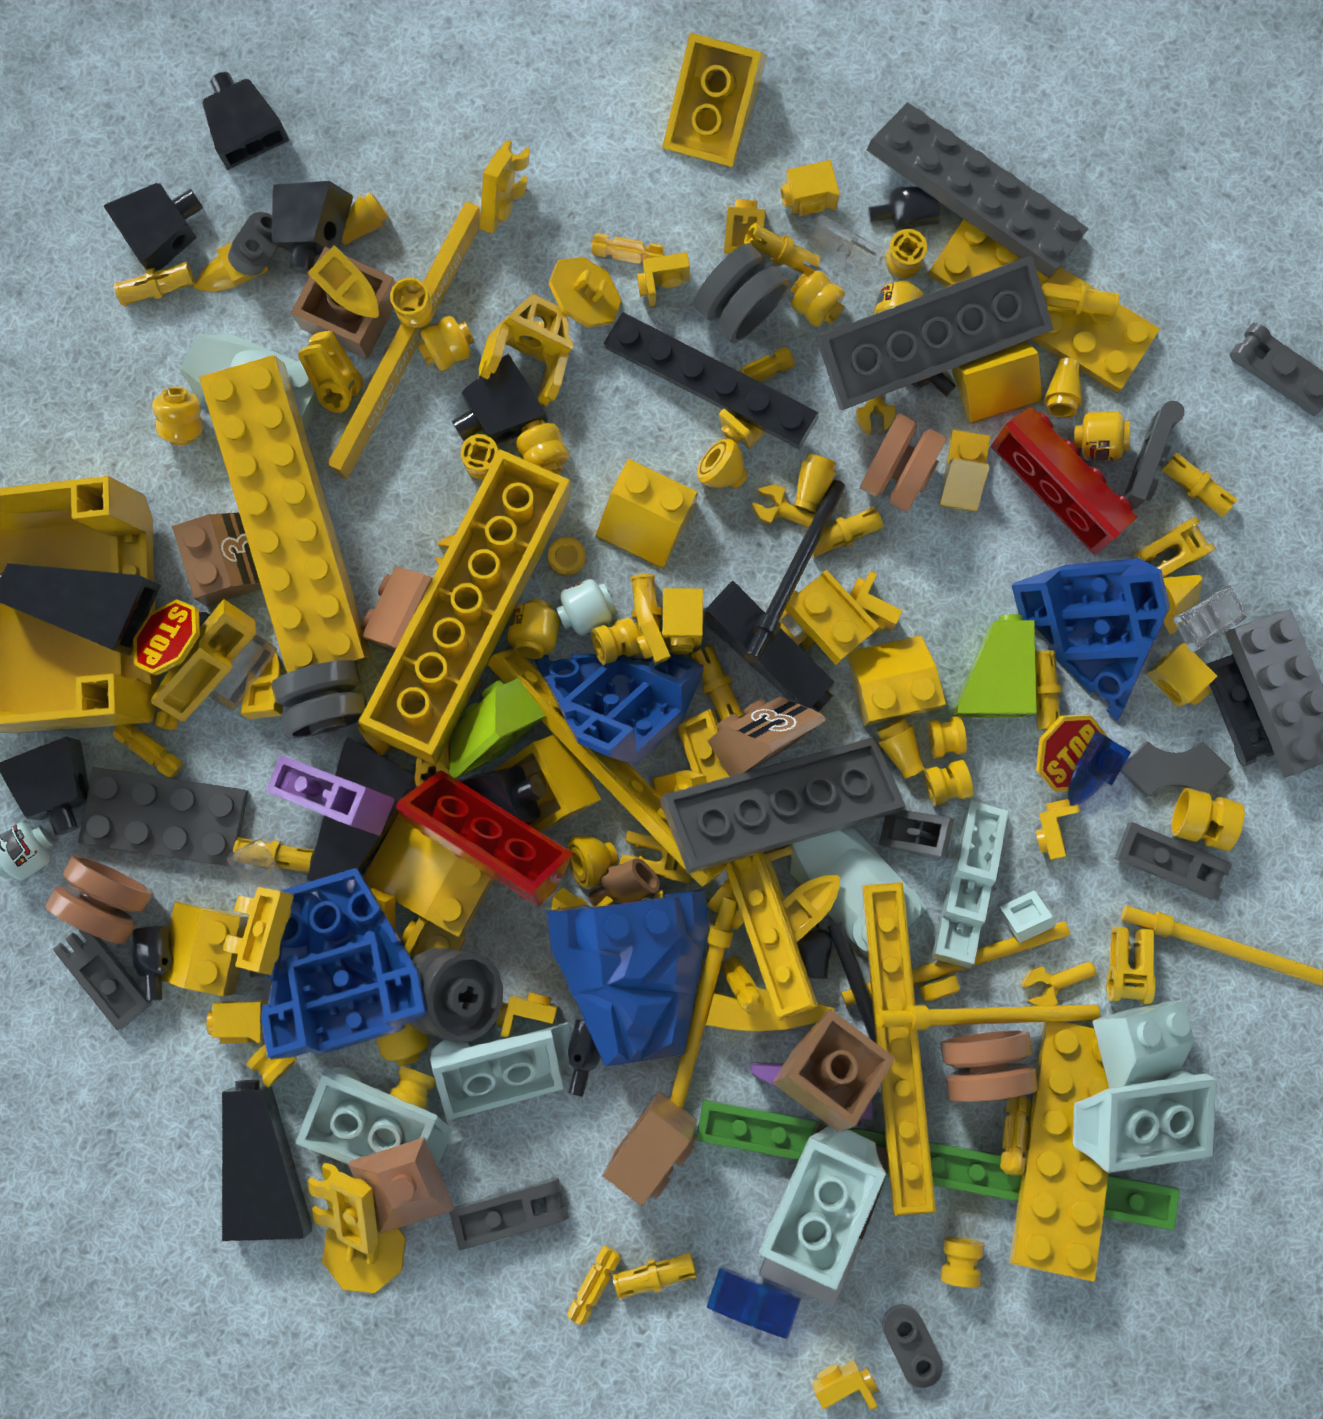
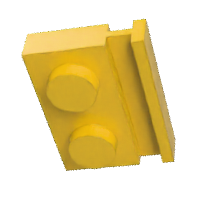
(831, 617)

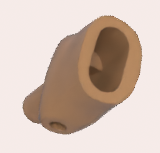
(626, 883)

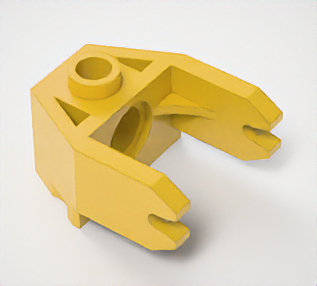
(547, 342)

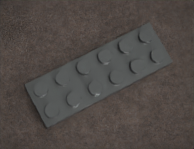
(977, 189)
(935, 332)
(781, 804)

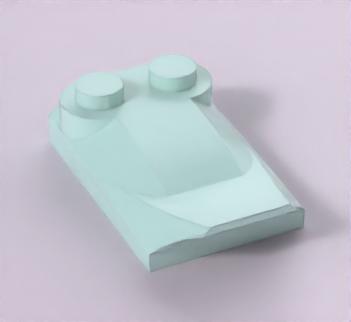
(221, 351)
(857, 864)
(499, 1070)
(359, 1120)
(1148, 1122)
(825, 1206)

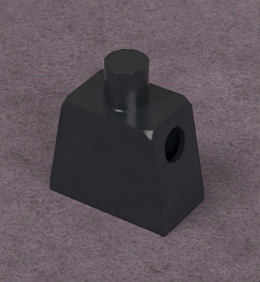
(241, 121)
(308, 219)
(155, 223)
(499, 405)
(49, 782)
(510, 791)

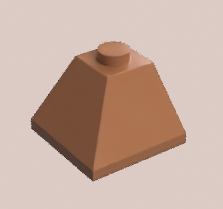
(403, 1184)

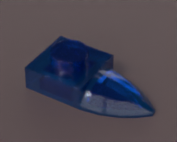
(1097, 766)

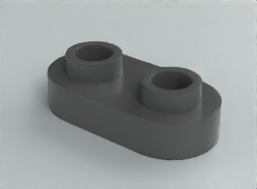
(253, 245)
(912, 1347)

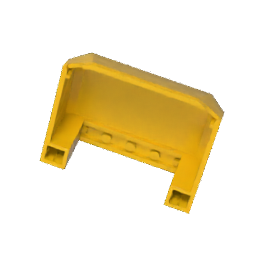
(49, 673)

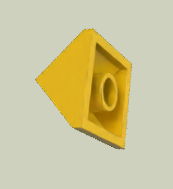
(999, 382)

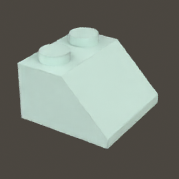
(1144, 1042)

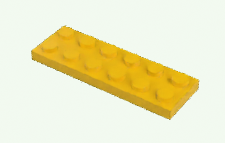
(1101, 344)
(1061, 1186)

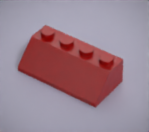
(1063, 480)
(486, 836)

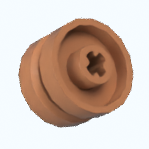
(904, 463)
(98, 900)
(988, 1071)

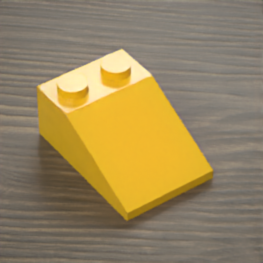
(713, 99)
(428, 878)

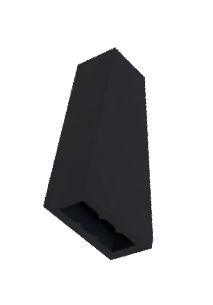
(85, 602)
(782, 662)
(345, 846)
(258, 1171)

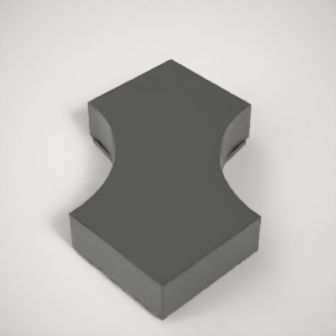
(1155, 768)

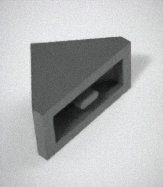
(917, 833)

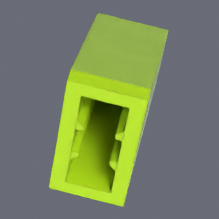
(1002, 673)

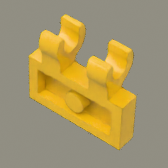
(499, 186)
(264, 929)
(350, 1208)

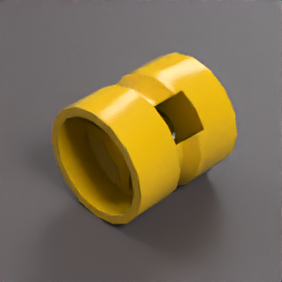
(1214, 821)

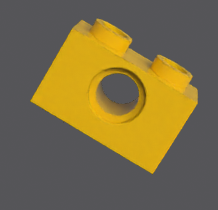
(682, 619)

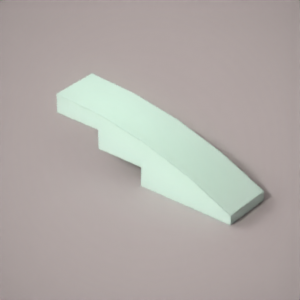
(970, 884)

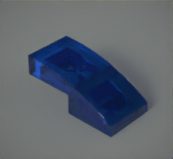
(753, 1303)

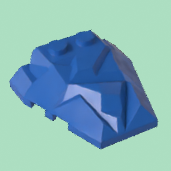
(633, 971)
(338, 972)

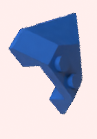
(1098, 621)
(621, 705)

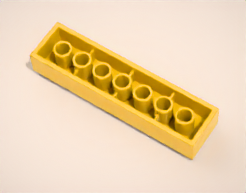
(284, 514)
(466, 607)

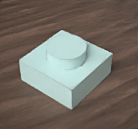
(1027, 916)

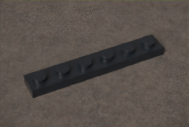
(711, 380)

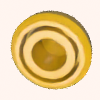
(722, 465)
(590, 859)

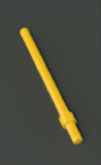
(1166, 926)
(719, 939)
(983, 955)
(921, 1017)

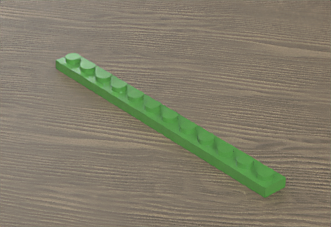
(950, 1165)

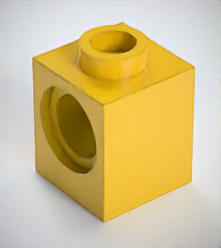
(1182, 676)

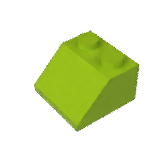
(492, 726)

